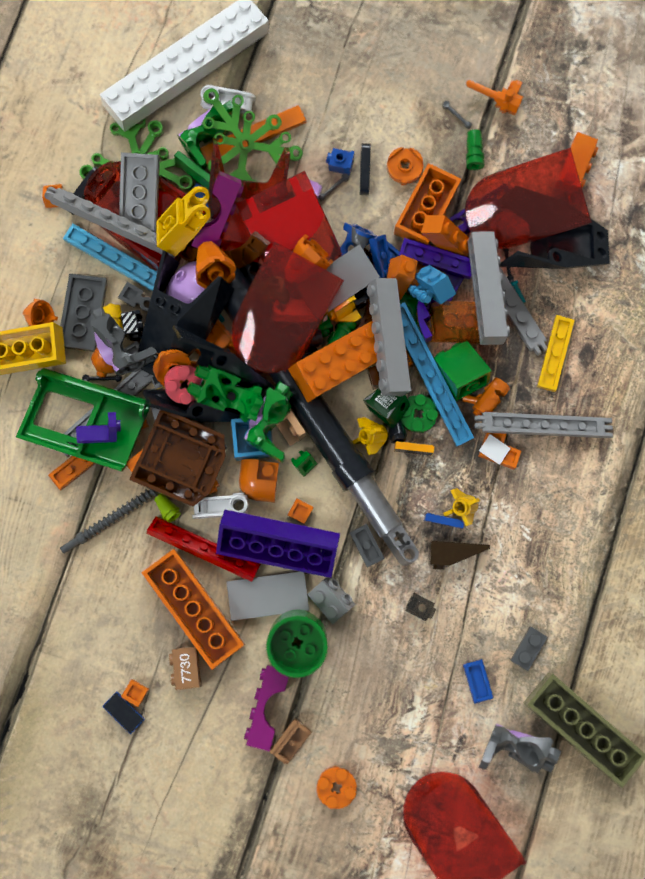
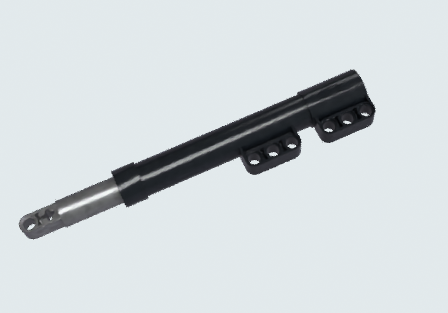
(347, 463)

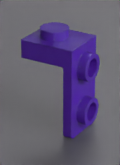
(99, 433)

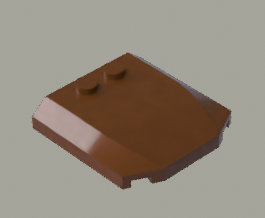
(180, 459)

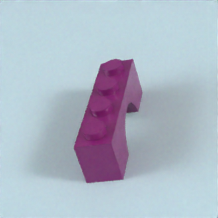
(226, 190)
(261, 732)

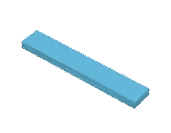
(111, 256)

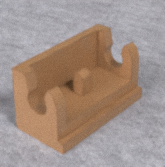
(290, 741)

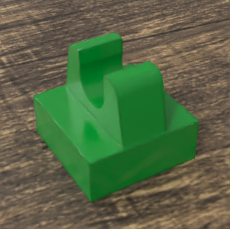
(304, 463)

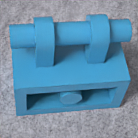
(432, 285)

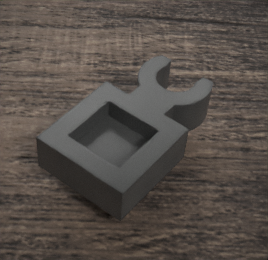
(133, 295)

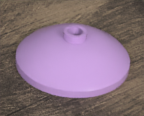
(184, 285)

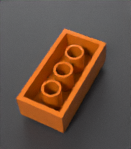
(430, 197)

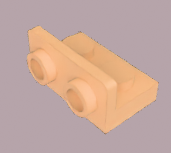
(291, 429)

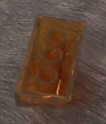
(453, 322)

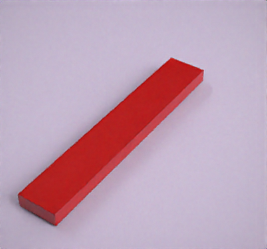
(201, 548)

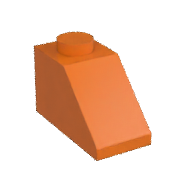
(404, 270)

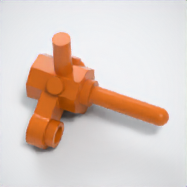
(506, 100)

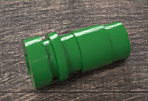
(475, 156)
(342, 329)

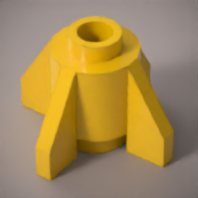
(344, 312)
(372, 435)
(463, 506)

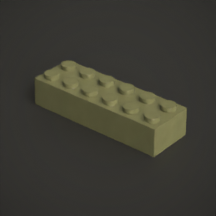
(585, 729)

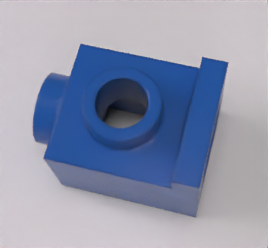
(340, 166)

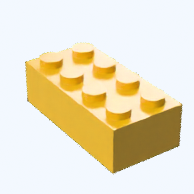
(31, 348)

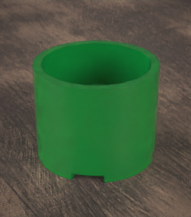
(287, 656)

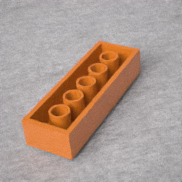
(335, 363)
(193, 609)

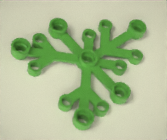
(231, 124)
(130, 134)

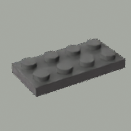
(82, 297)

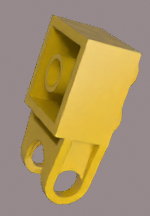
(182, 221)

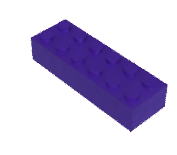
(277, 543)

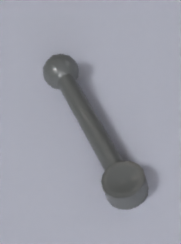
(446, 105)
(345, 177)

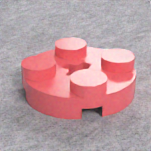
(172, 383)

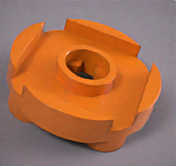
(405, 155)
(166, 360)
(347, 792)

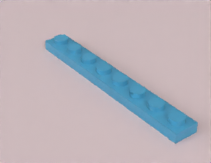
(434, 380)

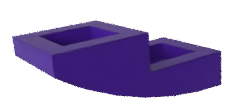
(422, 318)

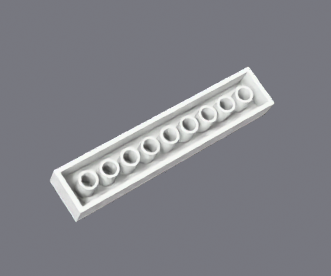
(184, 63)

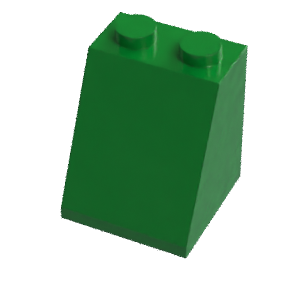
(463, 369)

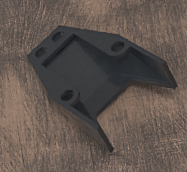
(569, 249)
(167, 311)
(221, 360)

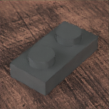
(366, 545)
(528, 648)

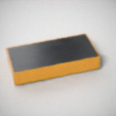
(414, 448)

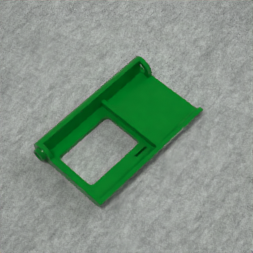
(128, 408)

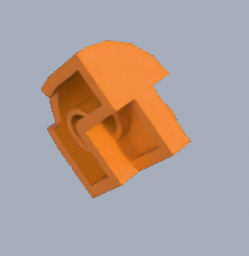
(258, 479)

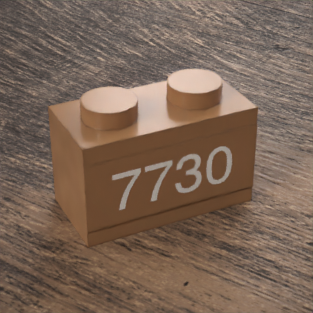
(186, 668)

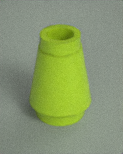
(167, 508)

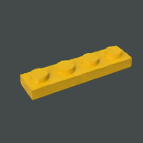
(555, 353)

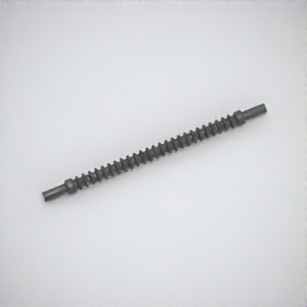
(82, 537)

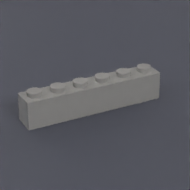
(487, 288)
(389, 337)

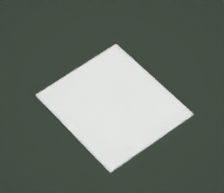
(494, 449)

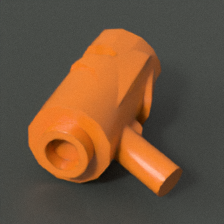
(490, 398)

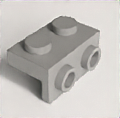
(331, 599)

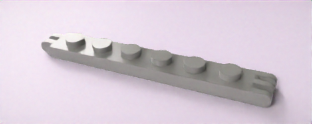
(103, 218)
(522, 319)
(544, 425)

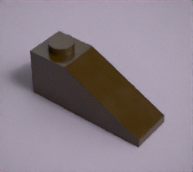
(448, 553)

